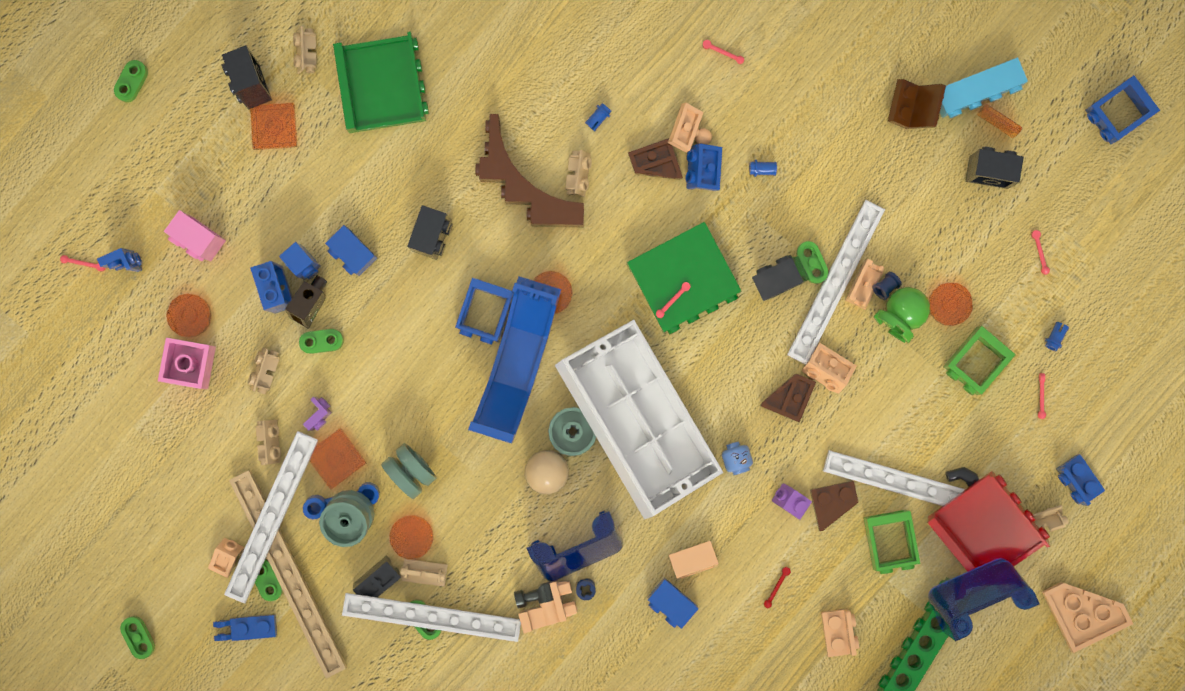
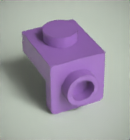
(317, 420)
(791, 501)

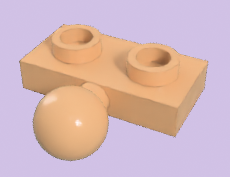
(687, 129)

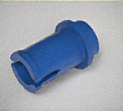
(598, 116)
(762, 168)
(1056, 337)

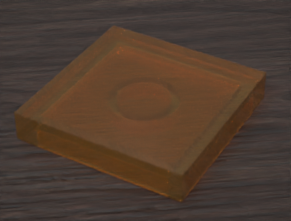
(273, 126)
(336, 459)

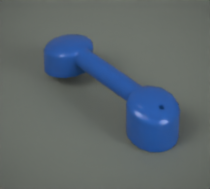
(319, 503)

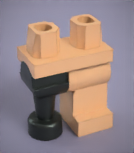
(551, 605)

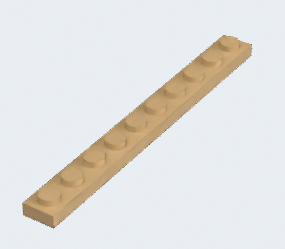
(291, 581)

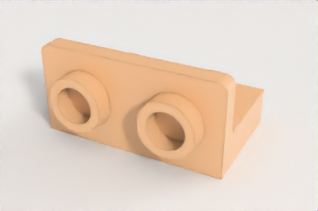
(829, 368)
(839, 632)

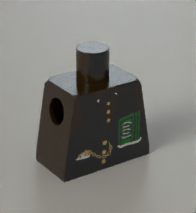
(303, 309)

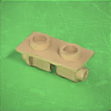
(303, 42)
(580, 163)
(259, 377)
(270, 451)
(1052, 518)
(424, 572)

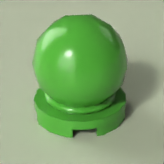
(905, 311)

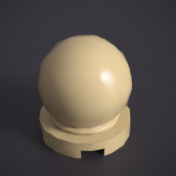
(546, 472)

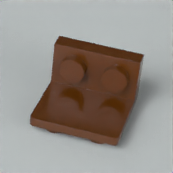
(916, 105)

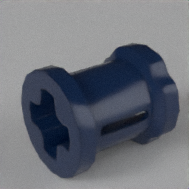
(887, 285)
(584, 582)

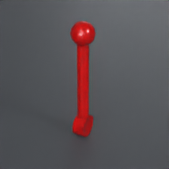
(785, 572)

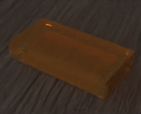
(999, 121)

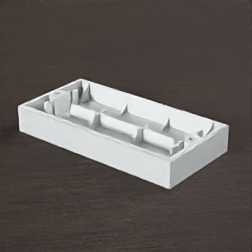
(639, 419)

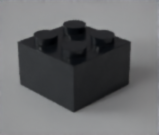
(245, 77)
(994, 168)
(430, 232)
(780, 278)

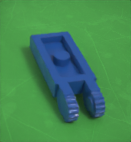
(248, 628)

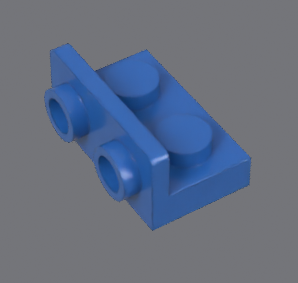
(704, 167)
(121, 259)
(1080, 480)

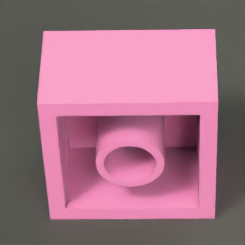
(195, 236)
(186, 363)

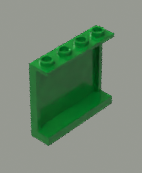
(380, 83)
(690, 259)

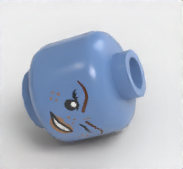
(737, 458)

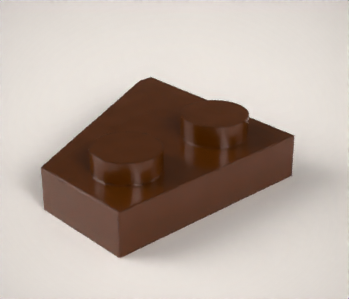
(656, 161)
(790, 397)
(833, 502)

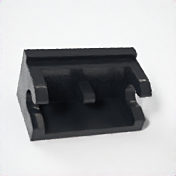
(377, 579)

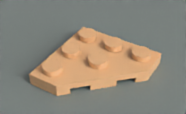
(1084, 615)

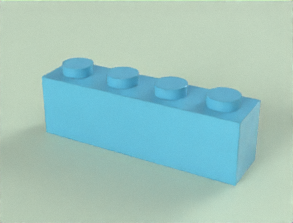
(983, 86)

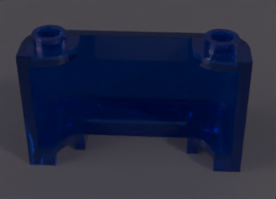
(605, 544)
(975, 591)

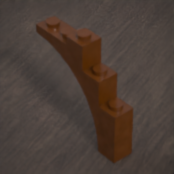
(498, 168)

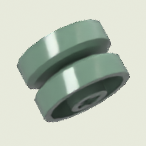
(560, 435)
(408, 471)
(347, 518)

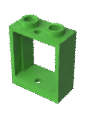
(991, 343)
(888, 518)

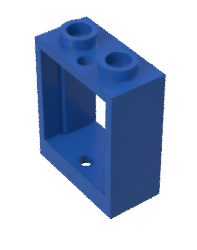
(1140, 99)
(268, 279)
(491, 289)

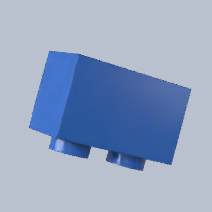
(350, 250)
(300, 261)
(672, 603)

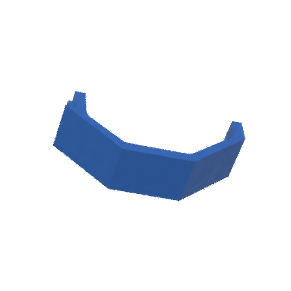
(516, 360)

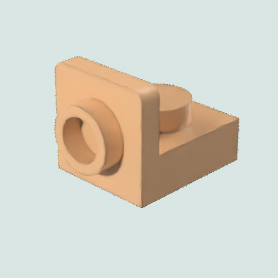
(225, 557)

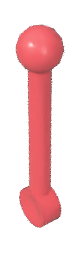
(707, 44)
(1036, 235)
(64, 259)
(685, 287)
(1041, 414)

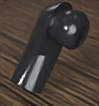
(962, 473)

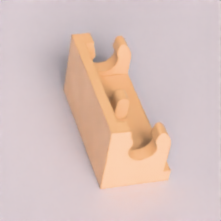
(862, 287)
(693, 560)

